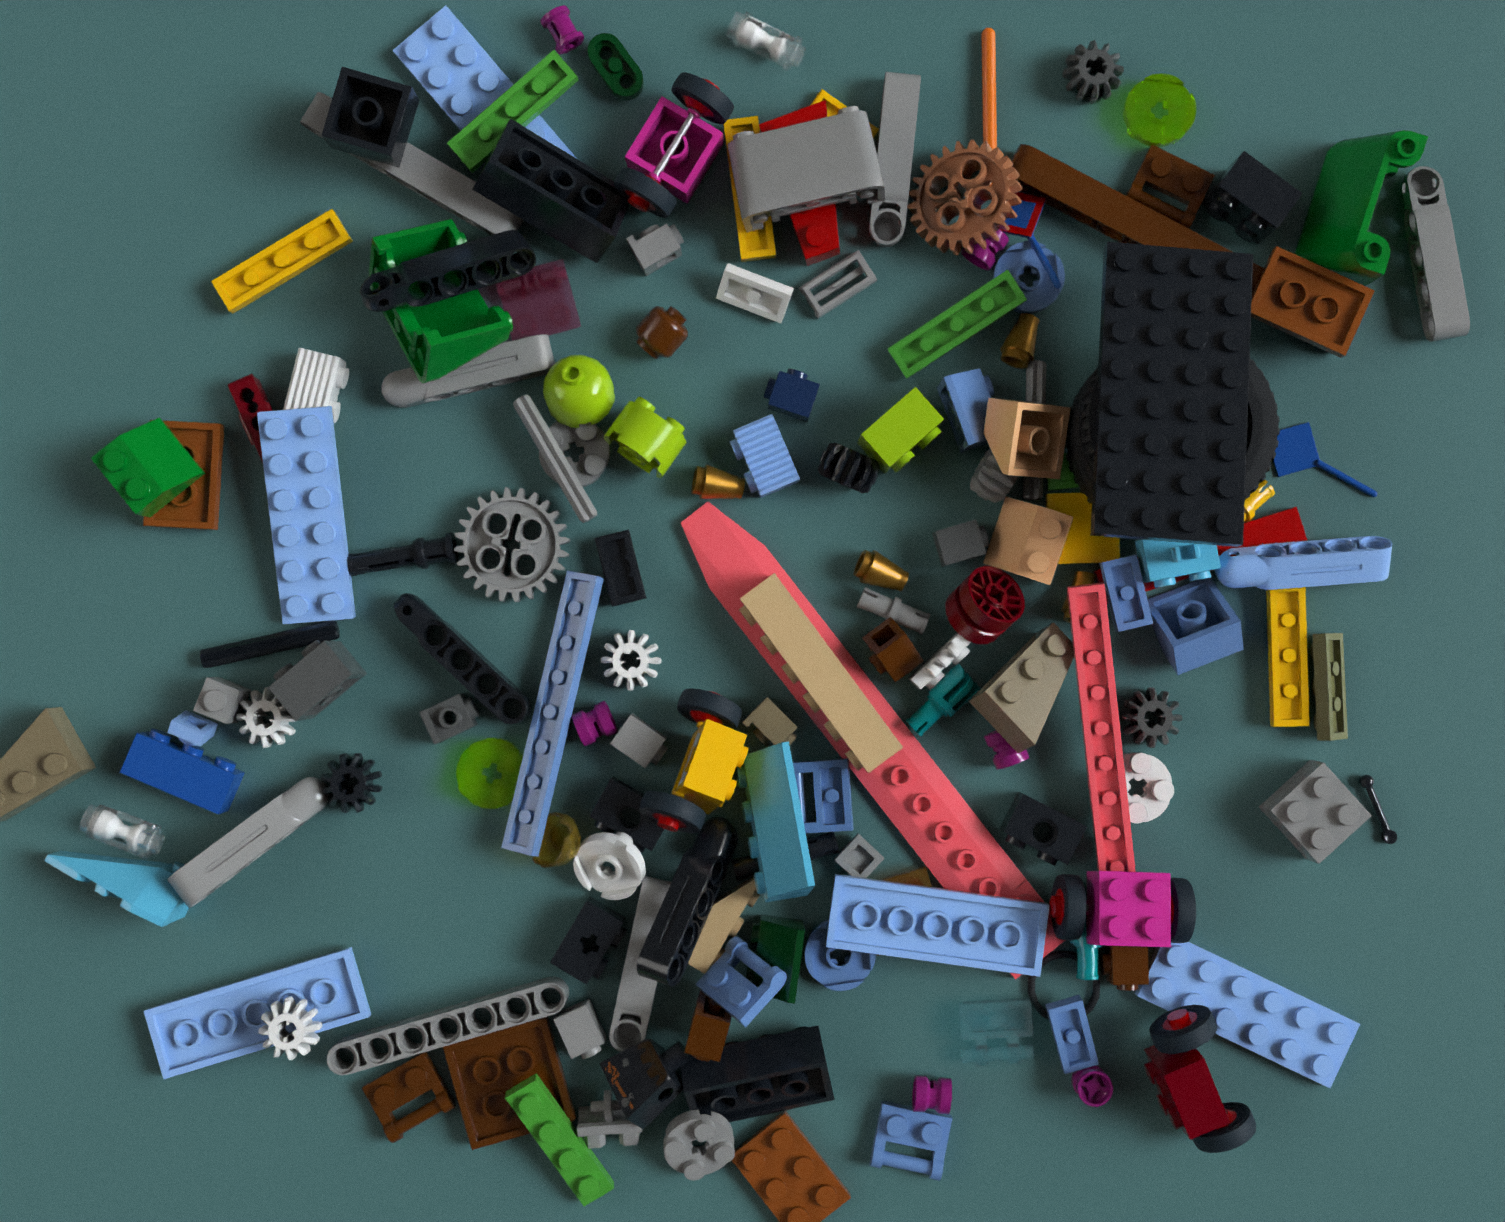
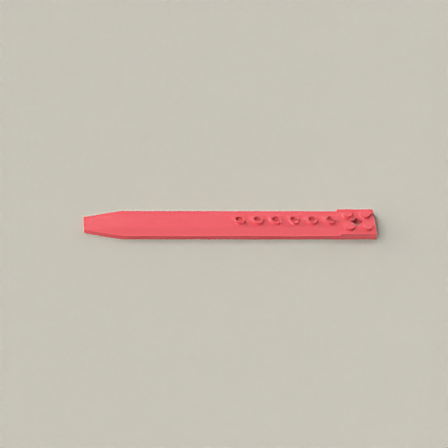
(905, 785)

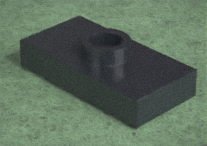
(620, 568)

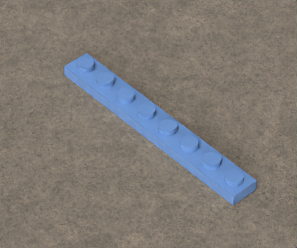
(552, 713)

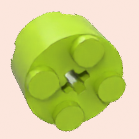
(646, 437)

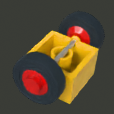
(707, 766)

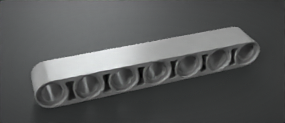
(429, 179)
(436, 1037)

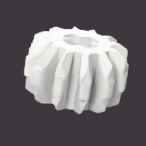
(629, 648)
(254, 721)
(297, 1040)

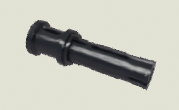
(420, 553)

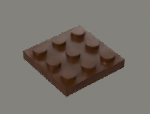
(495, 1063)

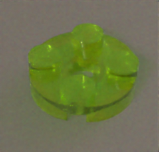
(1143, 124)
(474, 783)

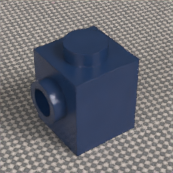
(792, 394)

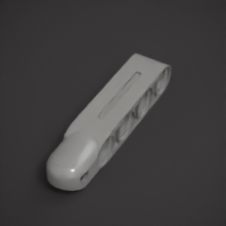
(895, 156)
(1434, 256)
(499, 366)
(249, 841)
(637, 992)

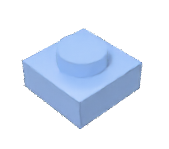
(192, 728)

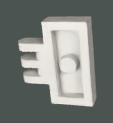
(930, 672)

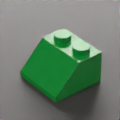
(148, 467)

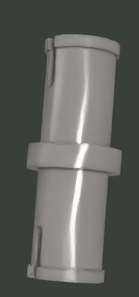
(888, 607)

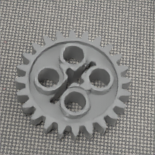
(479, 540)

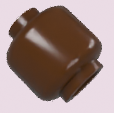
(662, 332)

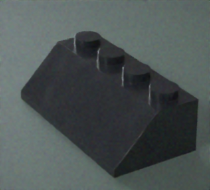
(552, 191)
(760, 1076)

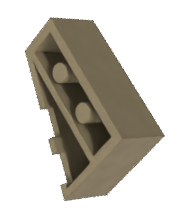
(1025, 688)
(41, 762)

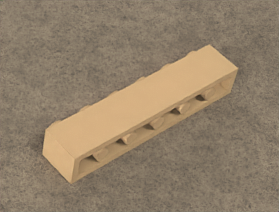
(821, 674)

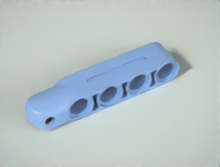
(1306, 563)

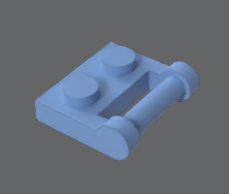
(831, 794)
(733, 990)
(916, 1129)

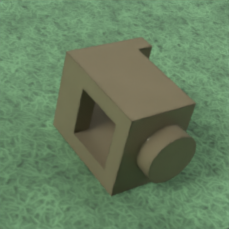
(771, 724)

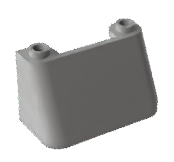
(805, 167)

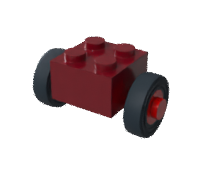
(1187, 1085)

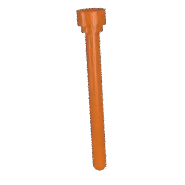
(989, 108)

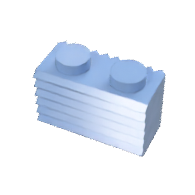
(765, 456)

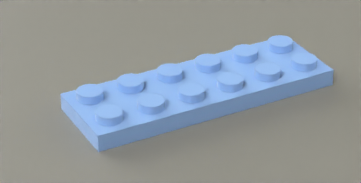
(459, 72)
(306, 514)
(937, 925)
(1252, 1010)
(227, 1018)

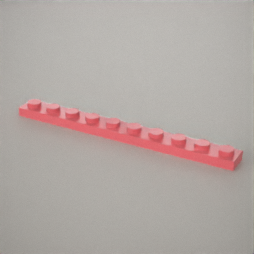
(1101, 727)

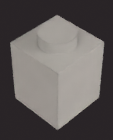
(221, 699)
(640, 741)
(580, 1029)

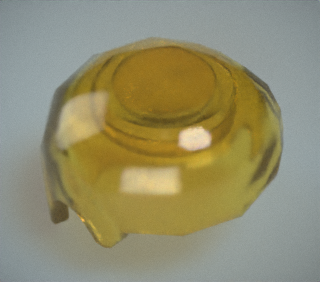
(559, 841)

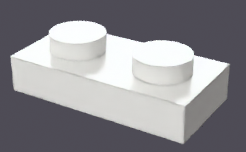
(754, 293)

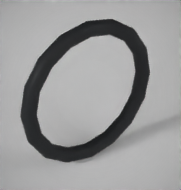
(1031, 984)

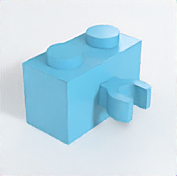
(1166, 560)

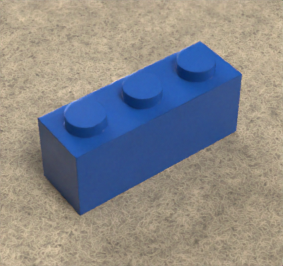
(183, 771)

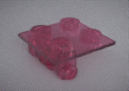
(540, 301)

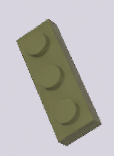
(1329, 686)

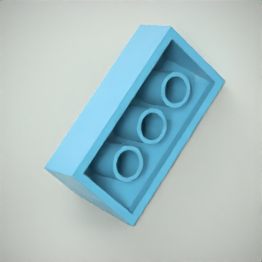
(776, 824)

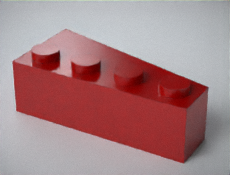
(818, 226)

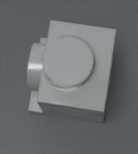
(656, 247)

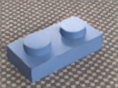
(1126, 593)
(1072, 1034)

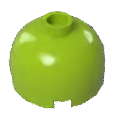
(578, 391)

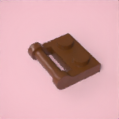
(1173, 178)
(403, 1085)

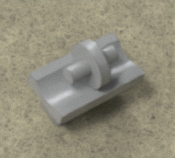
(605, 1119)

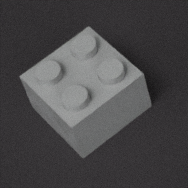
(1315, 811)

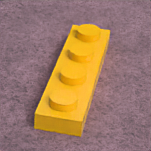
(757, 243)
(282, 261)
(1287, 657)

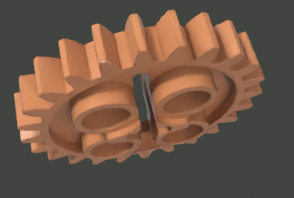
(955, 171)

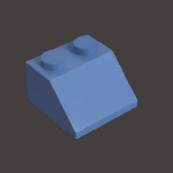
(965, 404)
(1195, 625)

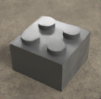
(316, 679)

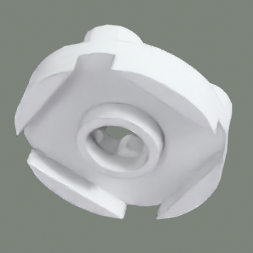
(1157, 786)
(620, 852)

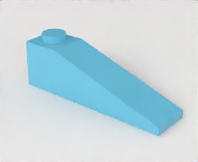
(138, 882)

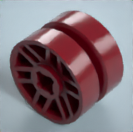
(985, 605)

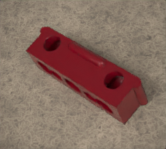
(249, 420)

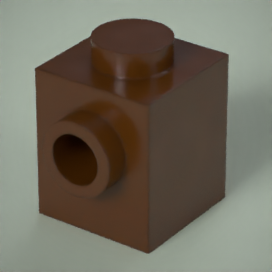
(892, 650)
(1125, 966)

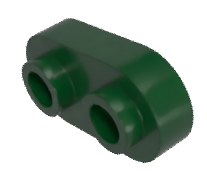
(617, 67)

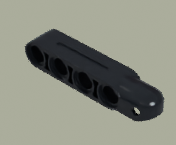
(465, 275)
(421, 622)
(688, 903)

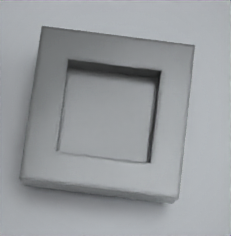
(859, 857)

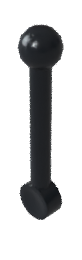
(1388, 836)

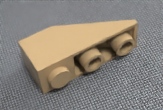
(722, 921)

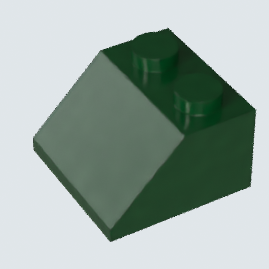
(779, 945)

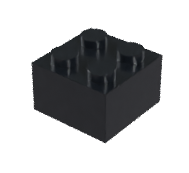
(370, 117)
(1251, 199)

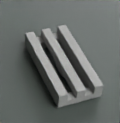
(843, 297)

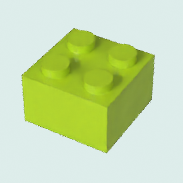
(900, 430)

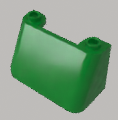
(1345, 200)
(446, 332)

